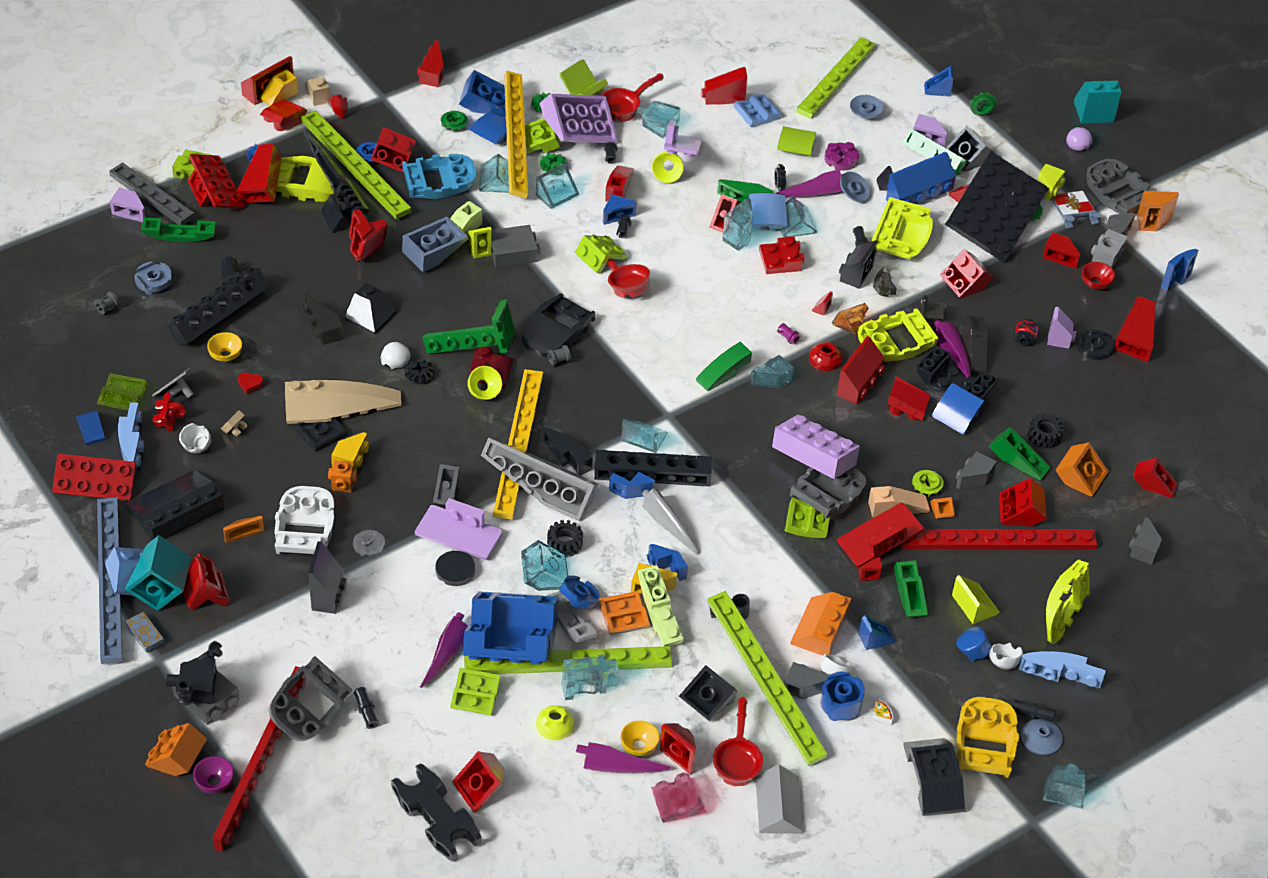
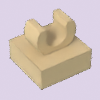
(233, 422)

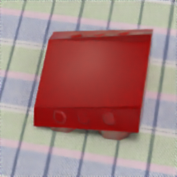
(283, 115)
(908, 400)

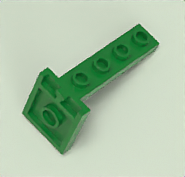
(499, 334)

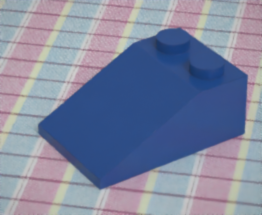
(483, 95)

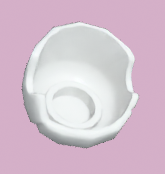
(395, 355)
(195, 438)
(1005, 656)
(832, 664)

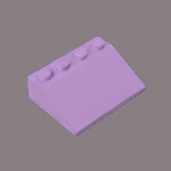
(579, 118)

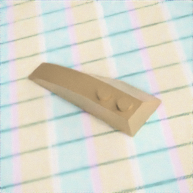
(325, 399)

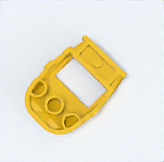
(987, 721)

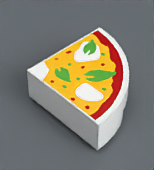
(882, 712)

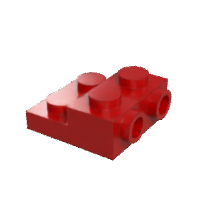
(782, 256)

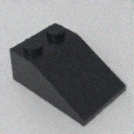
(325, 581)

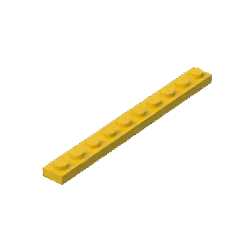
(516, 134)
(519, 438)

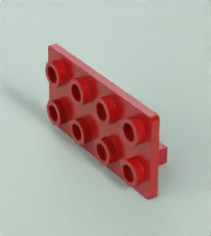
(212, 182)
(94, 477)
(880, 534)

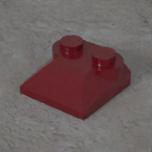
(485, 357)

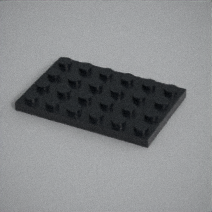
(997, 206)

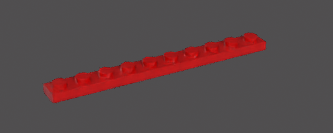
(1003, 539)
(250, 777)

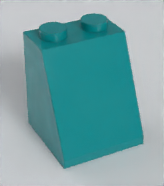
(1098, 101)
(159, 573)

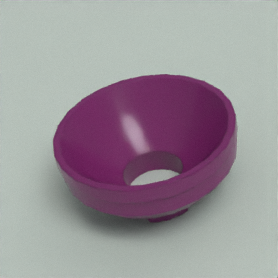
(210, 768)

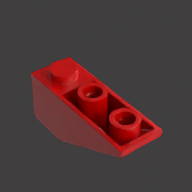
(432, 69)
(618, 181)

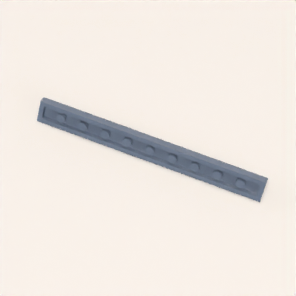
(108, 601)

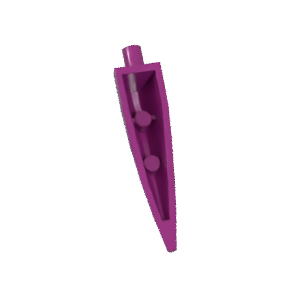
(821, 185)
(952, 342)
(448, 647)
(607, 759)

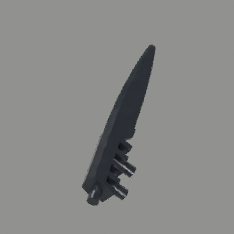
(339, 183)

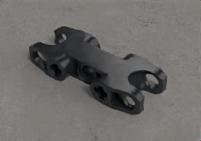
(443, 821)

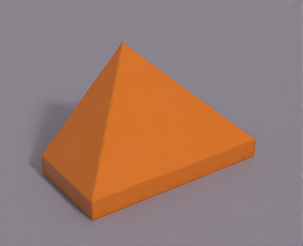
(243, 528)

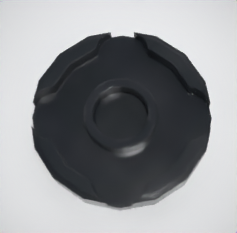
(1095, 344)
(455, 568)

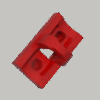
(168, 419)

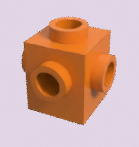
(342, 476)

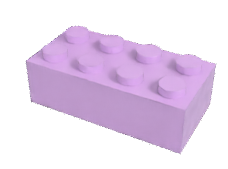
(815, 446)

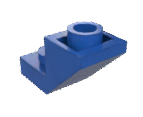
(633, 488)
(667, 558)

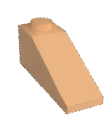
(886, 497)

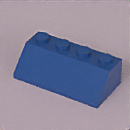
(922, 180)

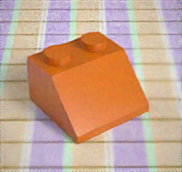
(1082, 469)

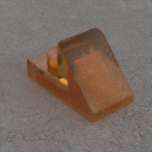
(851, 318)

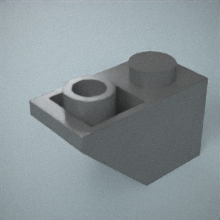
(976, 471)
(1146, 543)
(804, 681)

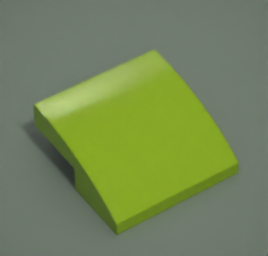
(796, 140)
(805, 520)
(475, 691)

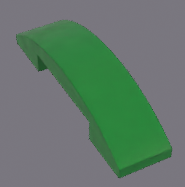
(178, 233)

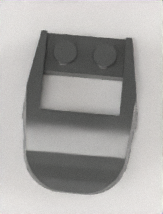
(1111, 176)
(844, 488)
(293, 716)

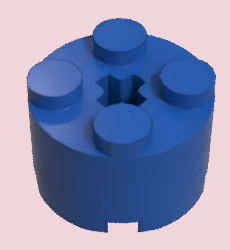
(842, 696)

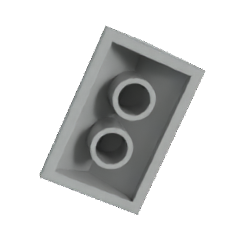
(778, 801)

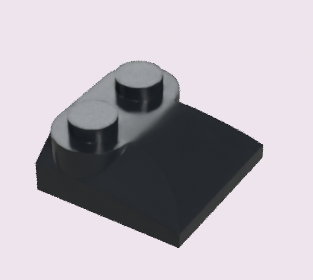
(708, 693)

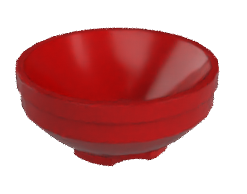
(1097, 271)
(825, 361)

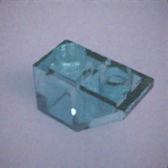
(773, 373)

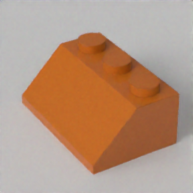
(821, 623)

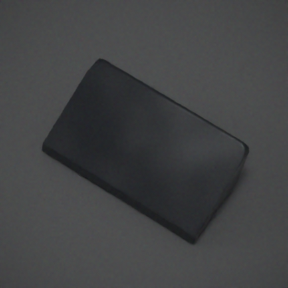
(333, 215)

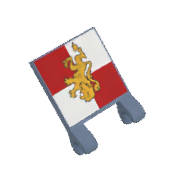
(1074, 205)

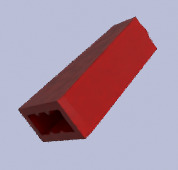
(261, 176)
(1138, 330)

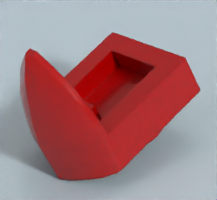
(339, 105)

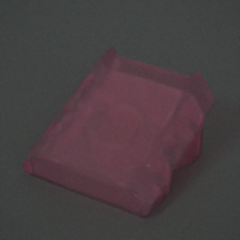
(678, 798)

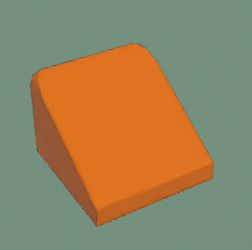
(943, 507)

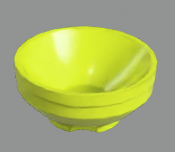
(663, 174)
(490, 376)
(555, 729)

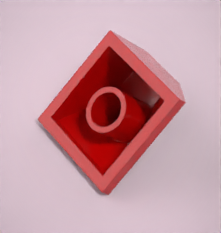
(678, 745)
(479, 779)

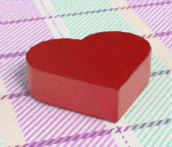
(250, 382)

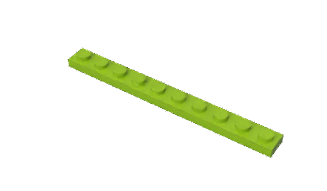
(356, 165)
(626, 659)
(767, 678)

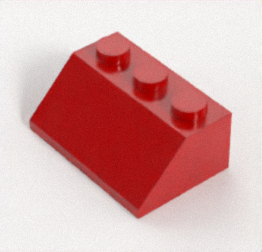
(255, 85)
(860, 371)

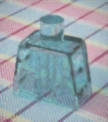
(657, 117)
(1066, 786)

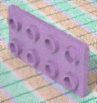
(678, 143)
(459, 528)

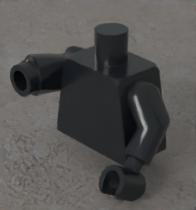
(197, 677)

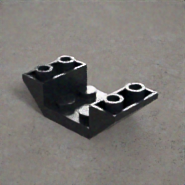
(939, 375)
(937, 776)

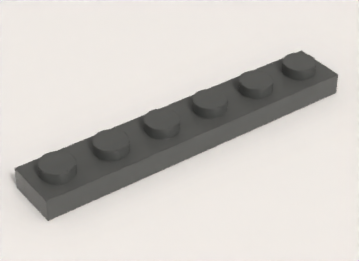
(152, 194)

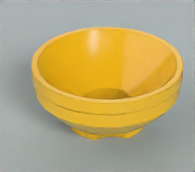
(224, 342)
(639, 731)

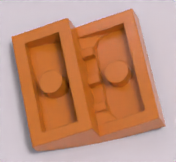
(623, 612)

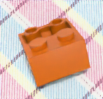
(1156, 209)
(176, 750)

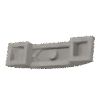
(571, 620)

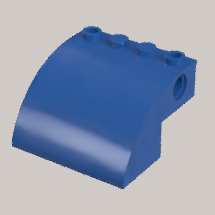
(511, 627)

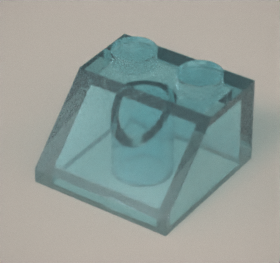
(738, 225)
(543, 567)

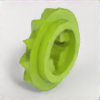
(933, 479)

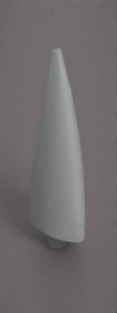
(663, 513)

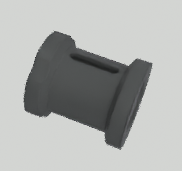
(106, 303)
(559, 355)

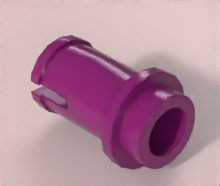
(791, 336)

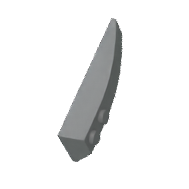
(546, 481)

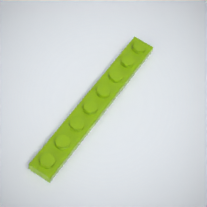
(835, 78)

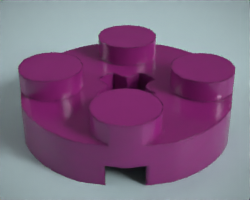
(836, 150)

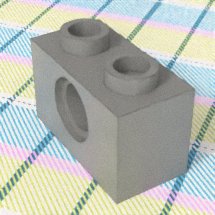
(1109, 248)

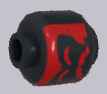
(1026, 332)

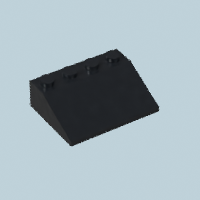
(176, 505)

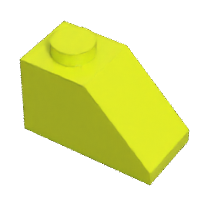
(480, 242)

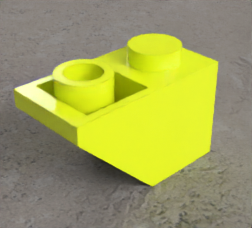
(1052, 178)

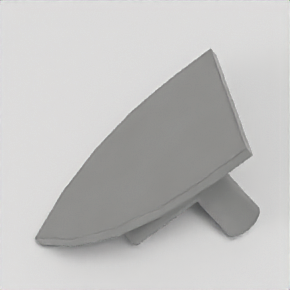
(181, 385)

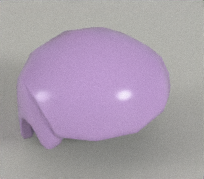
(1079, 139)

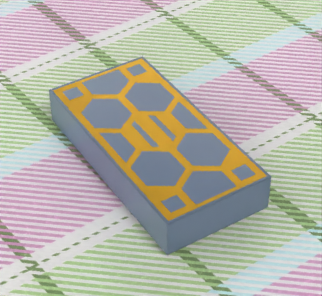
(144, 632)

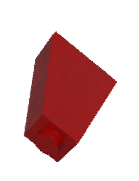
(726, 88)

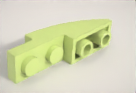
(658, 606)

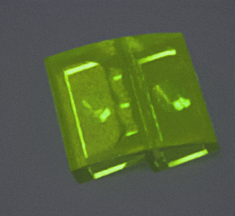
(121, 391)

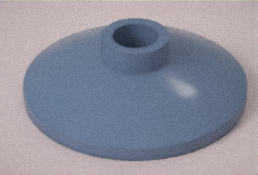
(866, 106)
(855, 186)
(1041, 743)

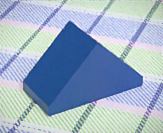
(940, 84)
(618, 207)
(90, 427)
(874, 633)

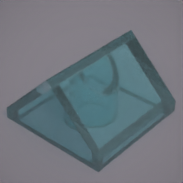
(494, 175)
(556, 186)
(798, 220)
(642, 435)

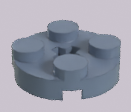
(162, 278)

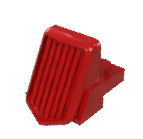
(366, 236)
(204, 583)

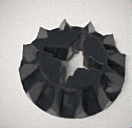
(780, 177)
(413, 375)

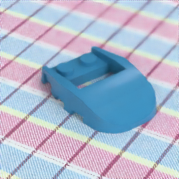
(456, 173)

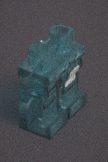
(588, 675)

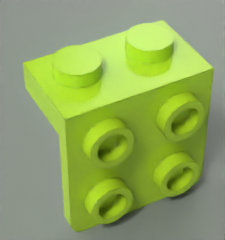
(580, 80)
(598, 250)

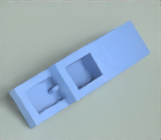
(129, 435)
(1056, 664)

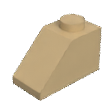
(318, 91)

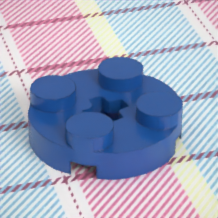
(579, 593)

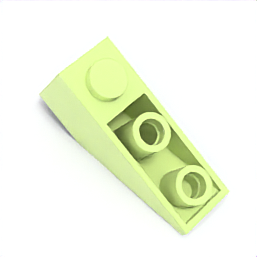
(467, 217)

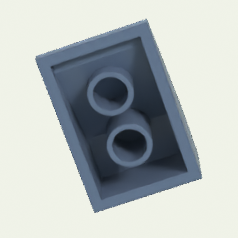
(432, 243)

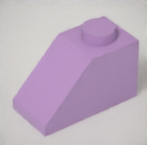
(931, 129)
(127, 205)
(1061, 330)

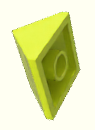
(973, 600)

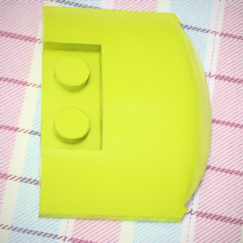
(903, 229)

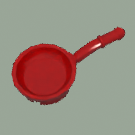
(624, 102)
(628, 279)
(738, 758)

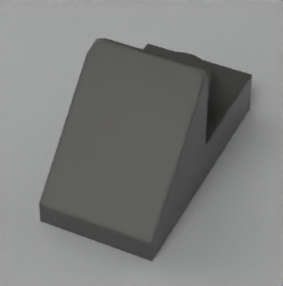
(1121, 222)
(446, 484)

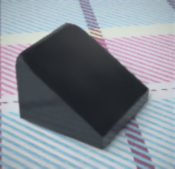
(883, 179)

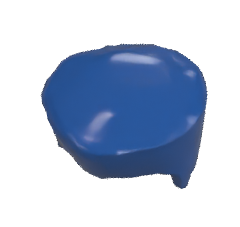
(974, 643)

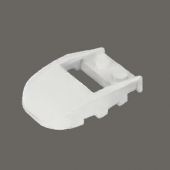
(305, 508)

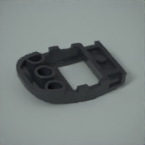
(545, 334)

